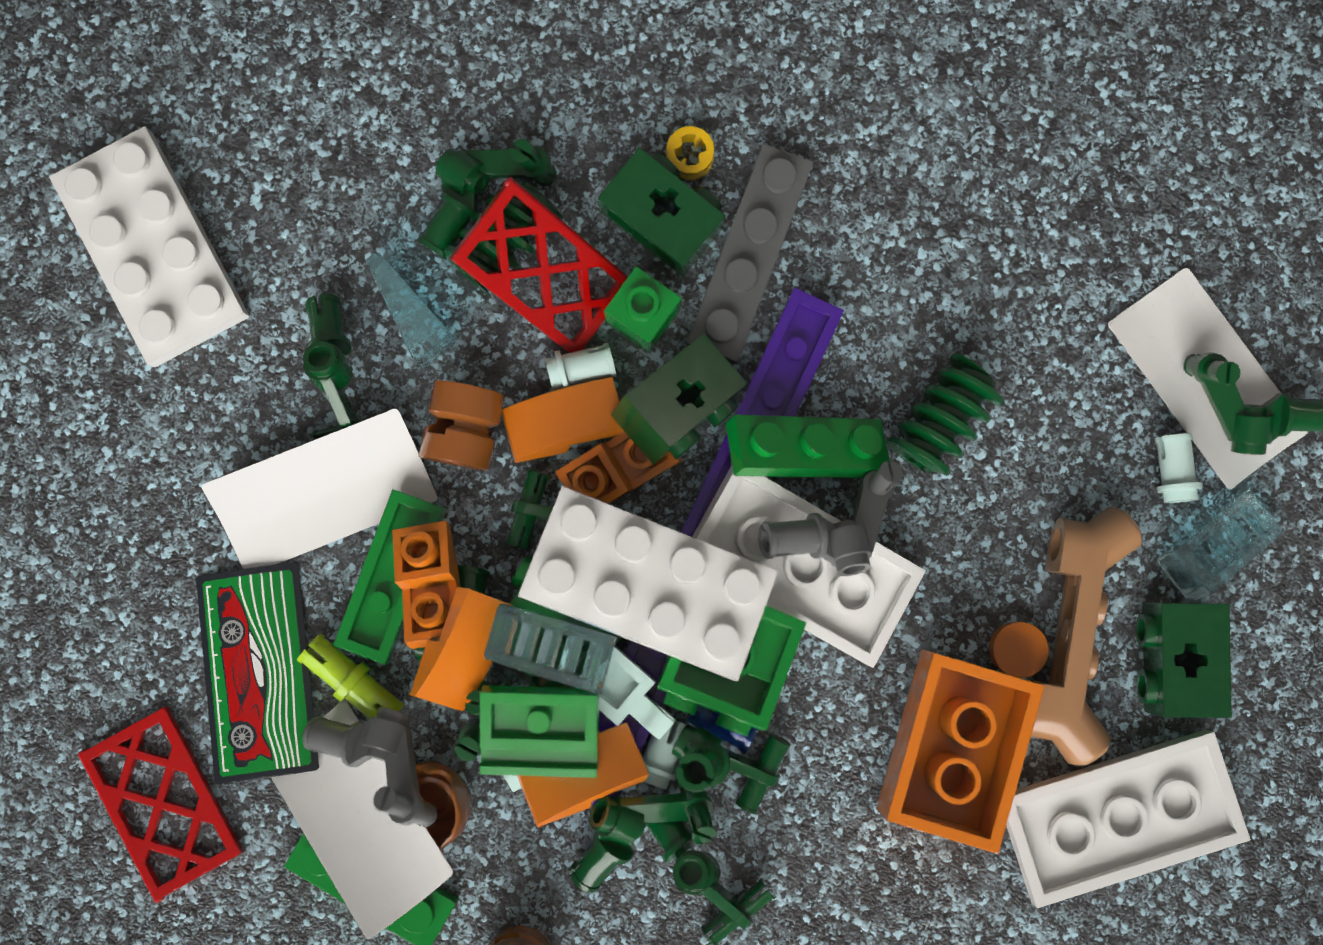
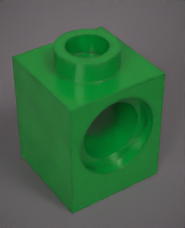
(642, 309)

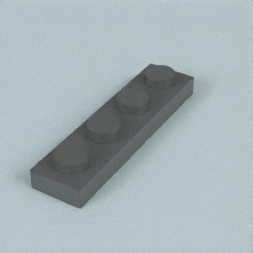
(751, 250)

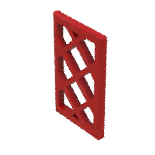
(500, 284)
(207, 808)

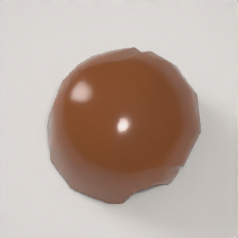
(449, 795)

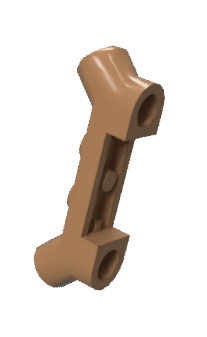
(1083, 555)

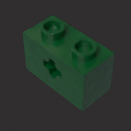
(673, 239)
(652, 409)
(1191, 688)

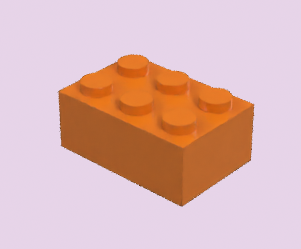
(959, 751)

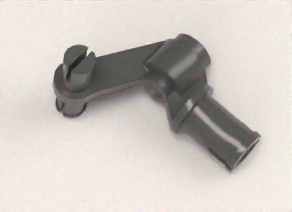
(842, 544)
(383, 739)

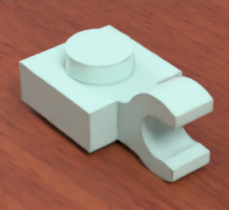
(626, 694)

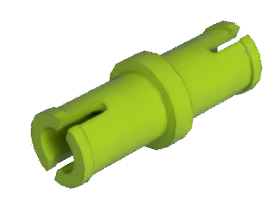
(348, 678)

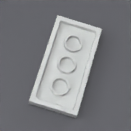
(149, 247)
(648, 583)
(844, 611)
(1124, 818)

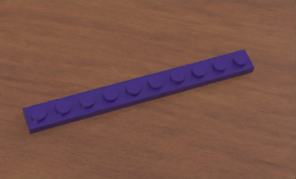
(773, 391)

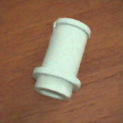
(580, 366)
(1177, 468)
(659, 758)

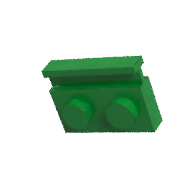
(539, 731)

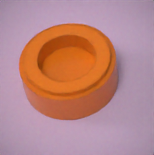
(1018, 649)

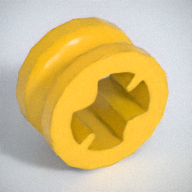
(705, 158)

